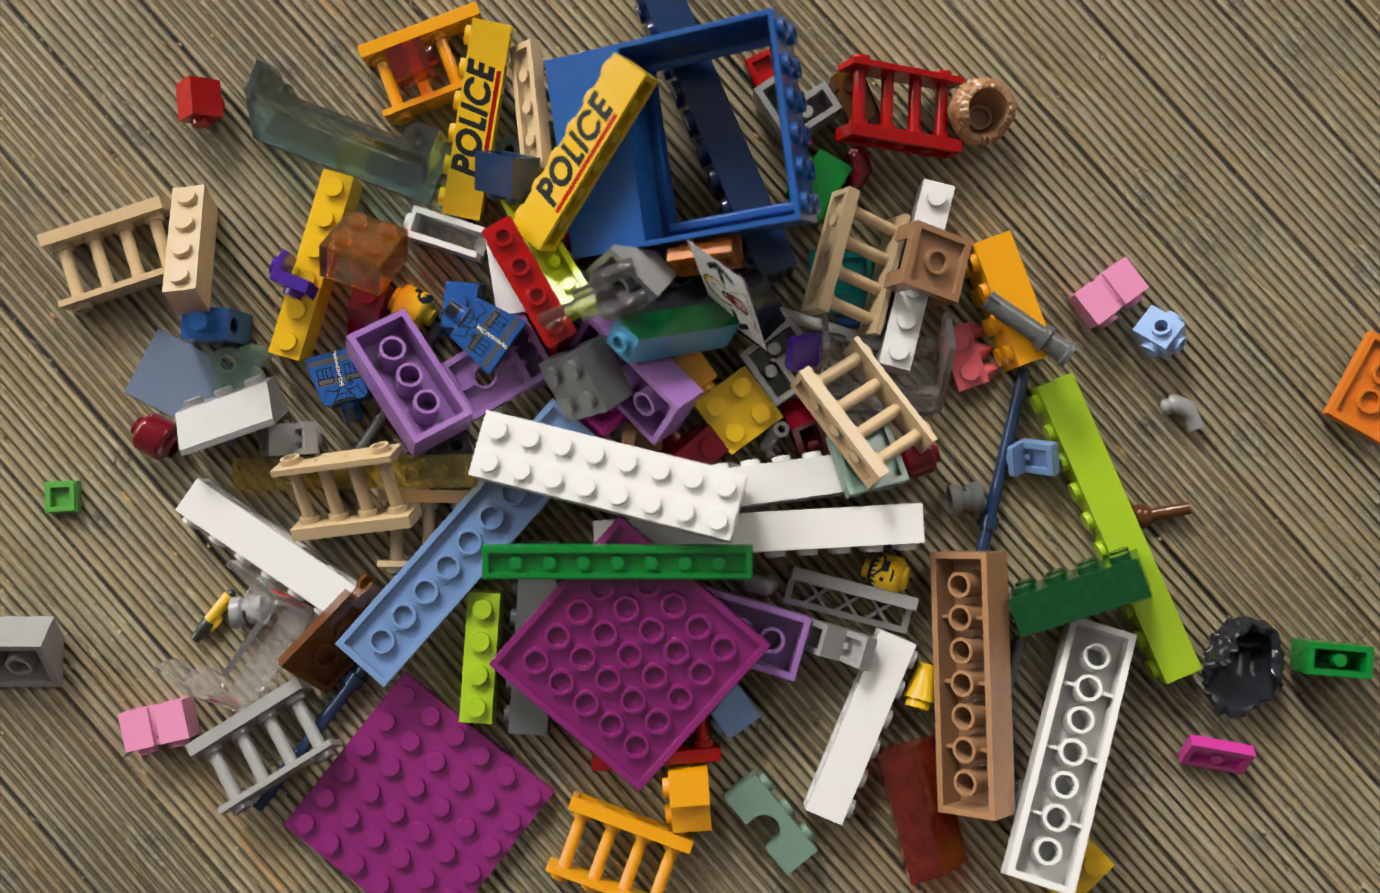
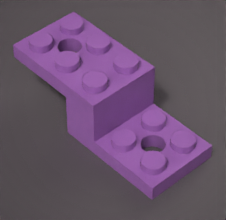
(512, 376)

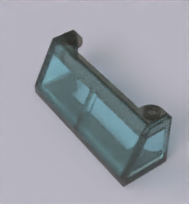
(398, 164)

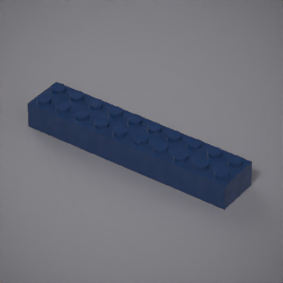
(719, 141)

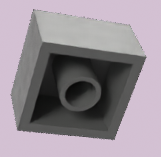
(586, 379)

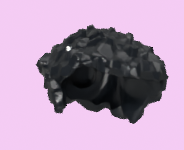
(1242, 666)

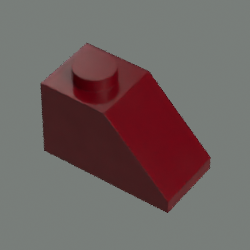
(367, 308)
(803, 428)

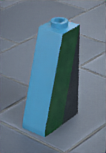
(673, 326)

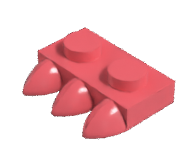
(967, 365)

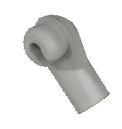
(1184, 407)
(773, 435)
(761, 585)

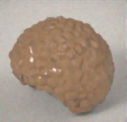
(981, 111)

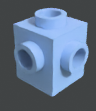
(1160, 333)

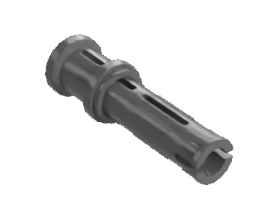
(1042, 336)

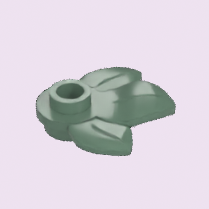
(247, 364)

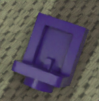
(293, 286)

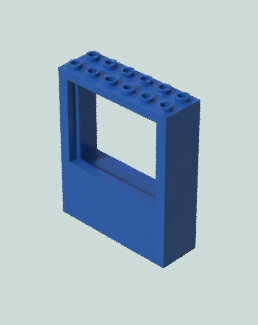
(635, 192)

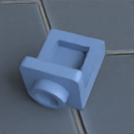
(1033, 457)

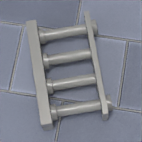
(238, 729)

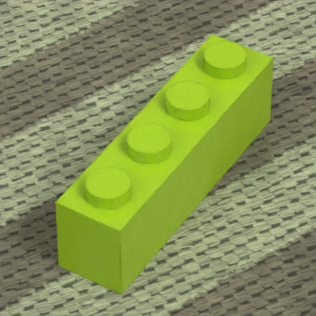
(481, 645)

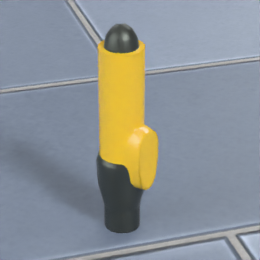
(213, 617)

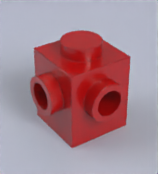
(199, 101)

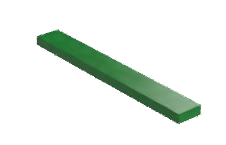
(618, 561)

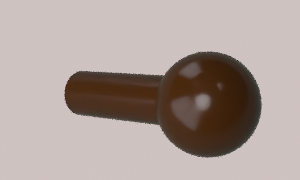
(1146, 515)

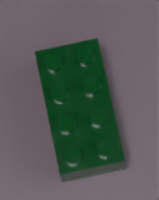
(1079, 592)

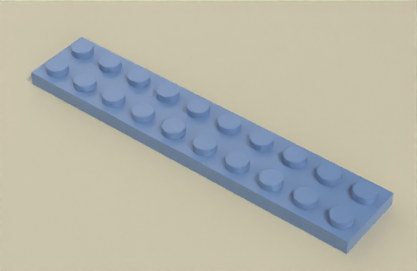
(442, 570)

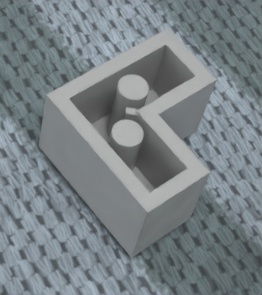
(821, 106)
(769, 365)

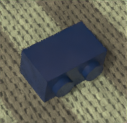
(505, 174)

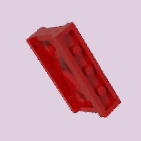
(528, 281)

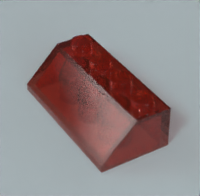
(926, 838)

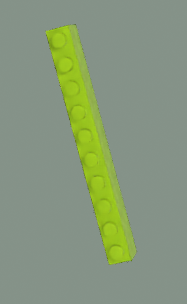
(1113, 523)

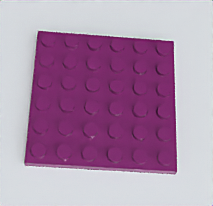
(630, 661)
(419, 799)

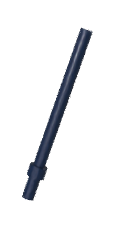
(988, 521)
(352, 682)

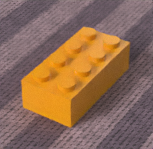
(998, 267)

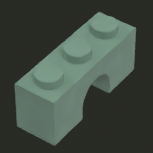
(791, 842)

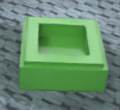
(63, 497)

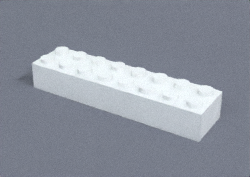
(609, 476)
(1069, 756)

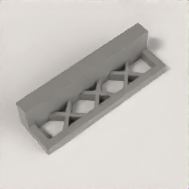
(854, 588)

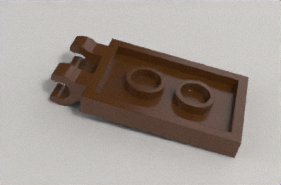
(314, 654)

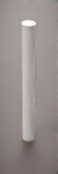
(813, 323)

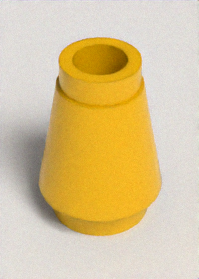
(920, 688)

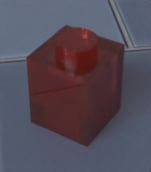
(411, 62)

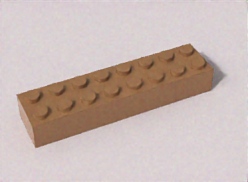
(972, 684)

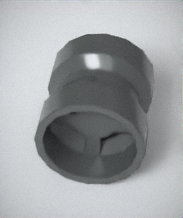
(966, 498)

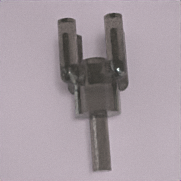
(599, 297)

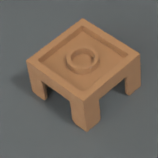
(931, 263)

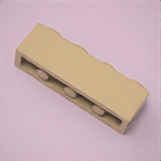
(190, 250)

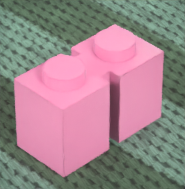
(1110, 290)
(159, 724)

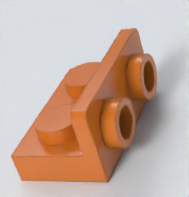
(724, 250)

